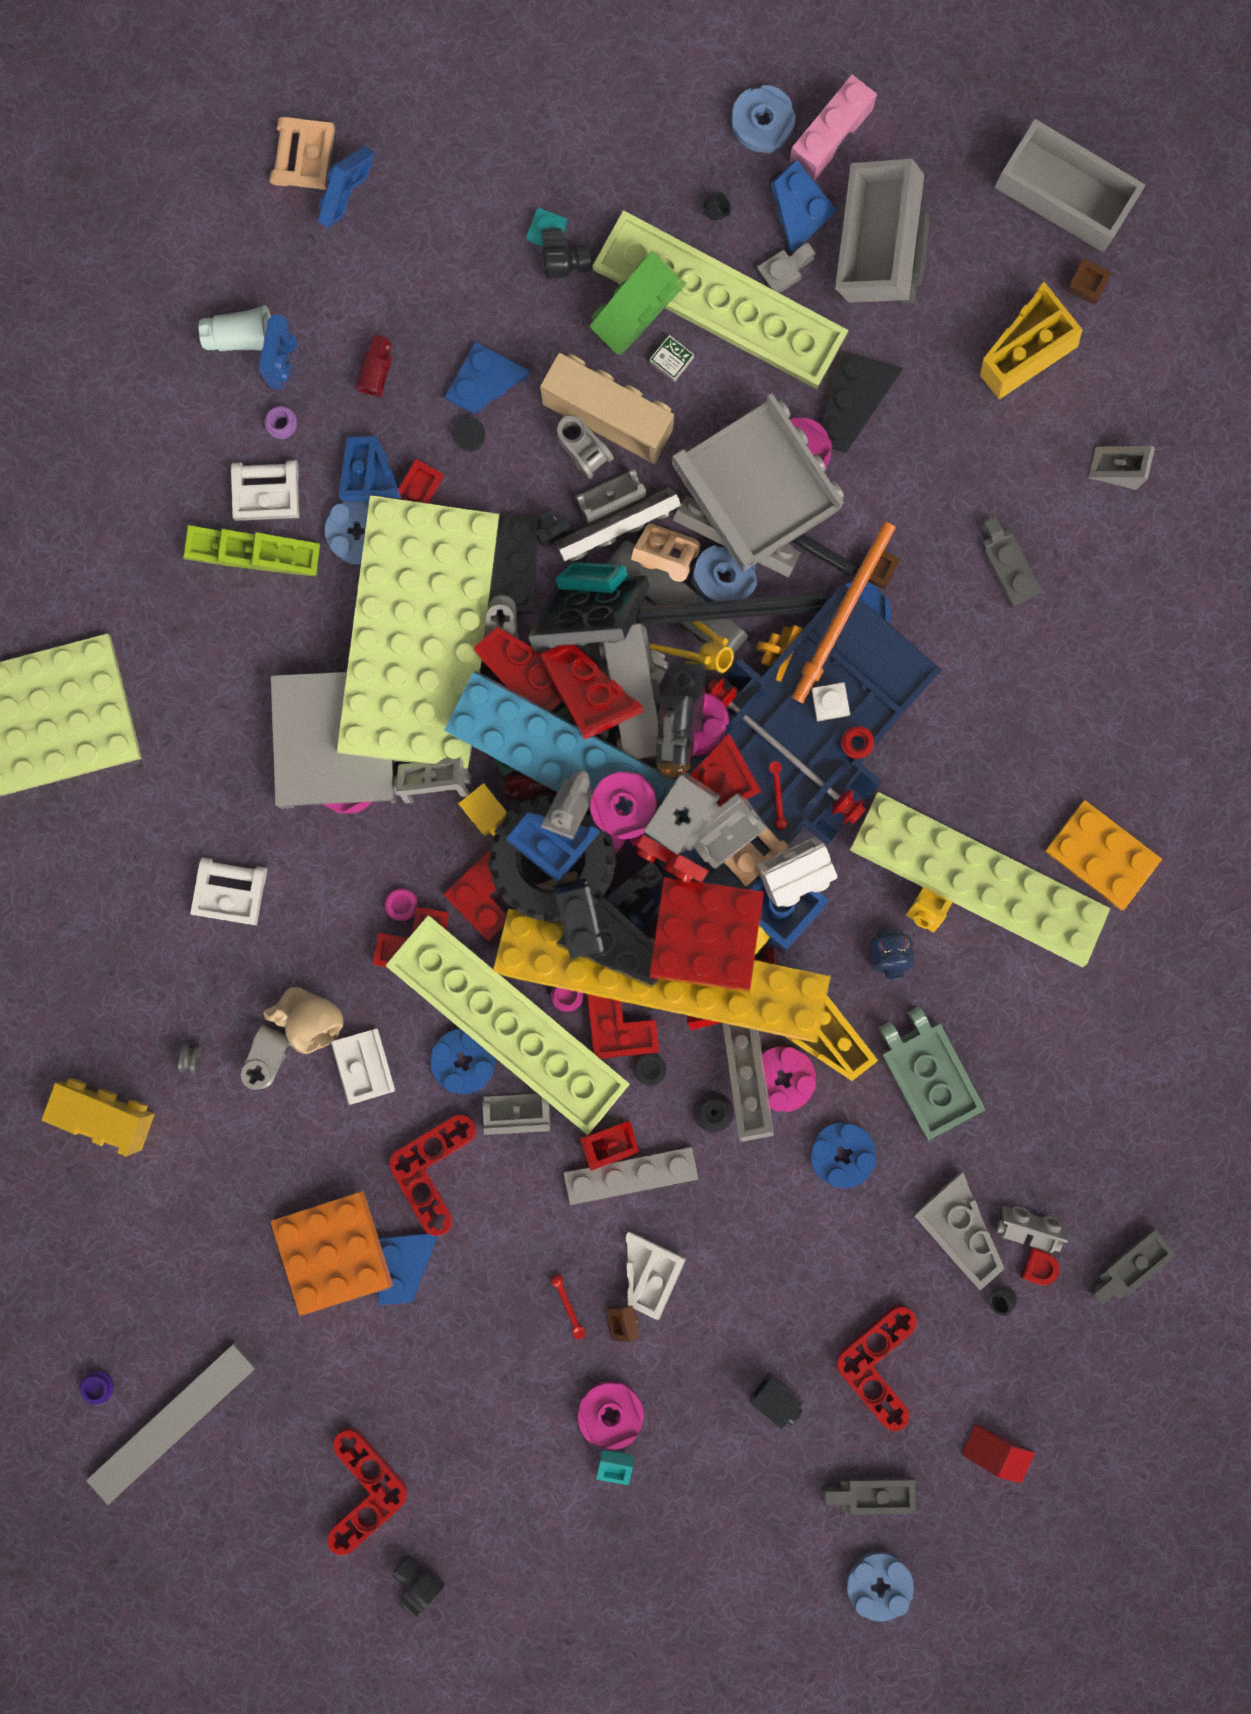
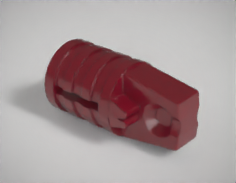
(375, 367)
(524, 787)

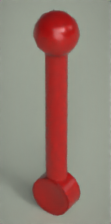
(775, 768)
(578, 1330)

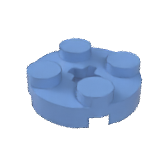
(757, 102)
(340, 519)
(707, 581)
(866, 1600)

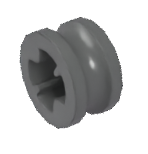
(190, 1059)

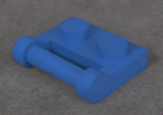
(275, 352)

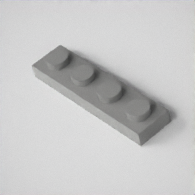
(692, 517)
(626, 520)
(748, 1082)
(631, 1175)

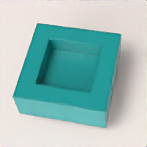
(542, 221)
(615, 1467)

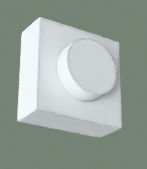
(830, 702)

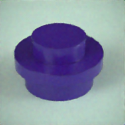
(96, 1387)

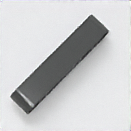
(669, 592)

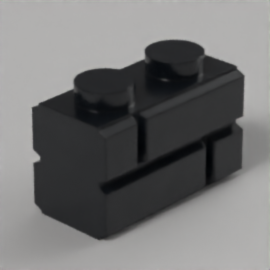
(578, 918)

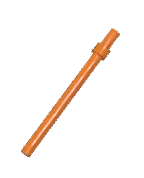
(813, 670)

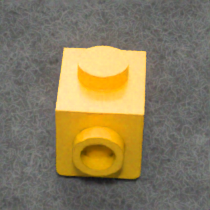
(929, 910)

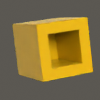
(483, 810)

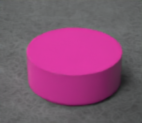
(401, 904)

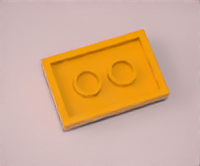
(1103, 855)

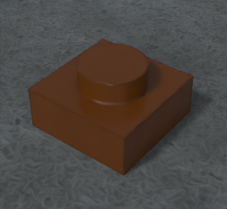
(1089, 281)
(884, 570)
(623, 1323)

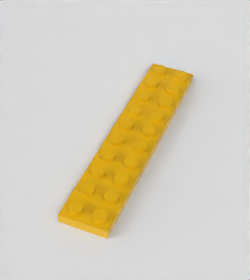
(779, 1000)

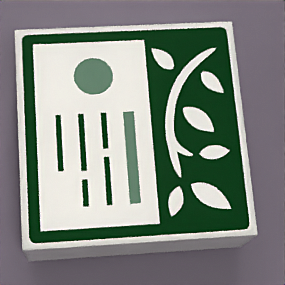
(671, 358)

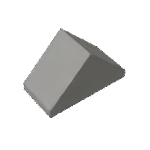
(1122, 465)

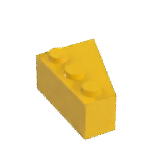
(1031, 343)
(838, 1044)
(98, 1116)

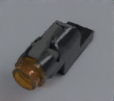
(679, 718)

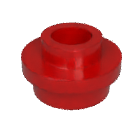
(865, 735)

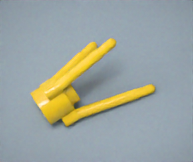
(713, 654)

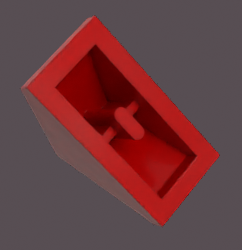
(609, 1144)
(997, 1454)

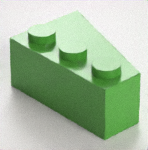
(637, 302)

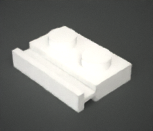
(362, 1066)

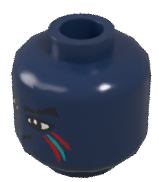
(892, 953)

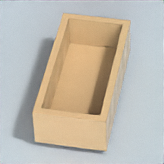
(608, 407)

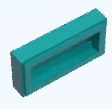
(592, 577)

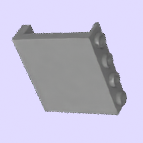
(759, 483)
(306, 743)

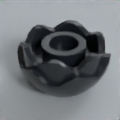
(703, 1115)

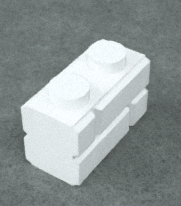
(797, 872)

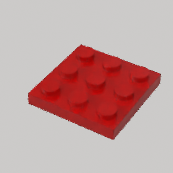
(706, 935)

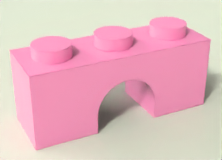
(836, 120)

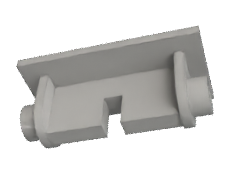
(569, 805)
(1046, 1232)

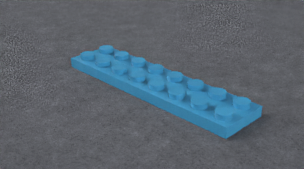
(541, 741)

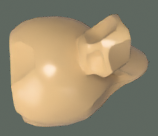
(307, 1019)

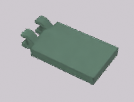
(930, 1075)

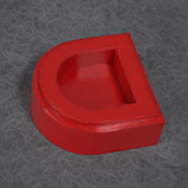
(1040, 1267)

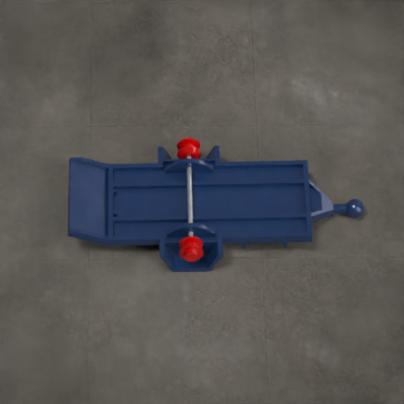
(817, 778)

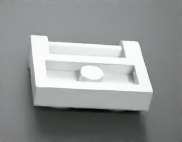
(268, 500)
(228, 902)

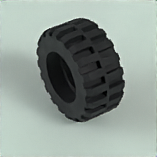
(514, 884)

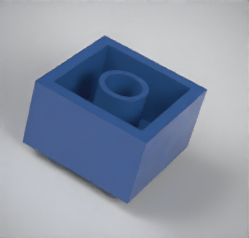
(788, 923)

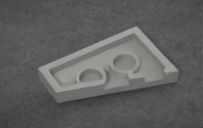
(958, 1228)

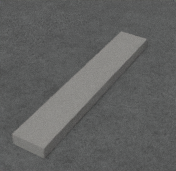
(171, 1423)

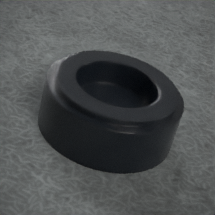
(469, 434)
(650, 1069)

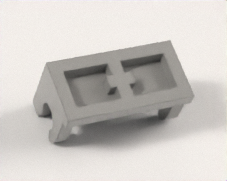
(611, 497)
(428, 778)
(728, 831)
(516, 1114)

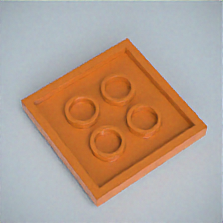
(331, 1253)

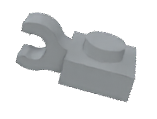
(782, 270)

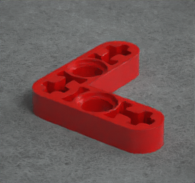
(419, 1172)
(867, 1372)
(375, 1498)

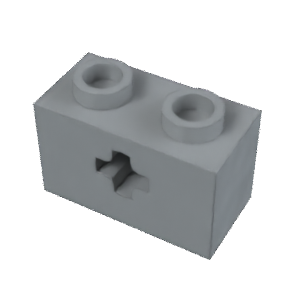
(666, 822)

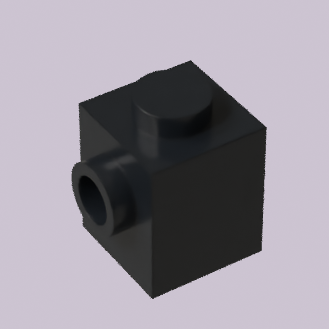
(776, 1401)

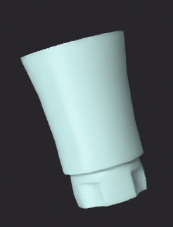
(235, 330)

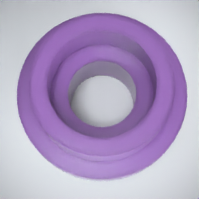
(277, 413)

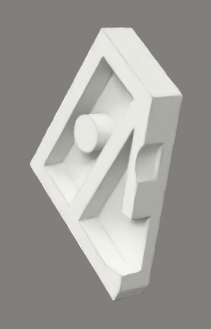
(650, 1274)

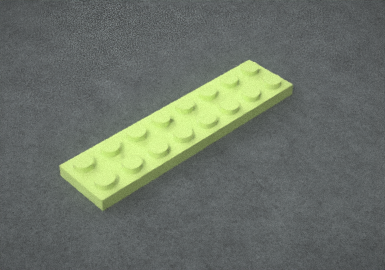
(728, 302)
(980, 879)
(507, 1025)

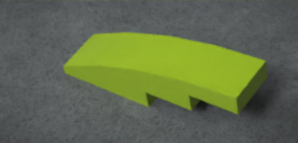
(251, 551)

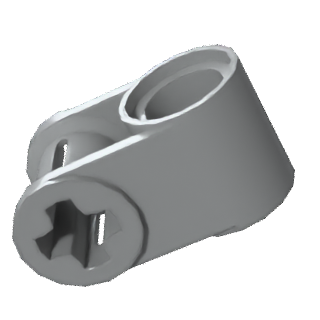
(587, 450)
(507, 623)
(266, 1052)

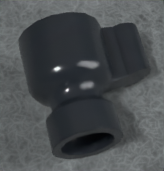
(559, 258)
(421, 1586)

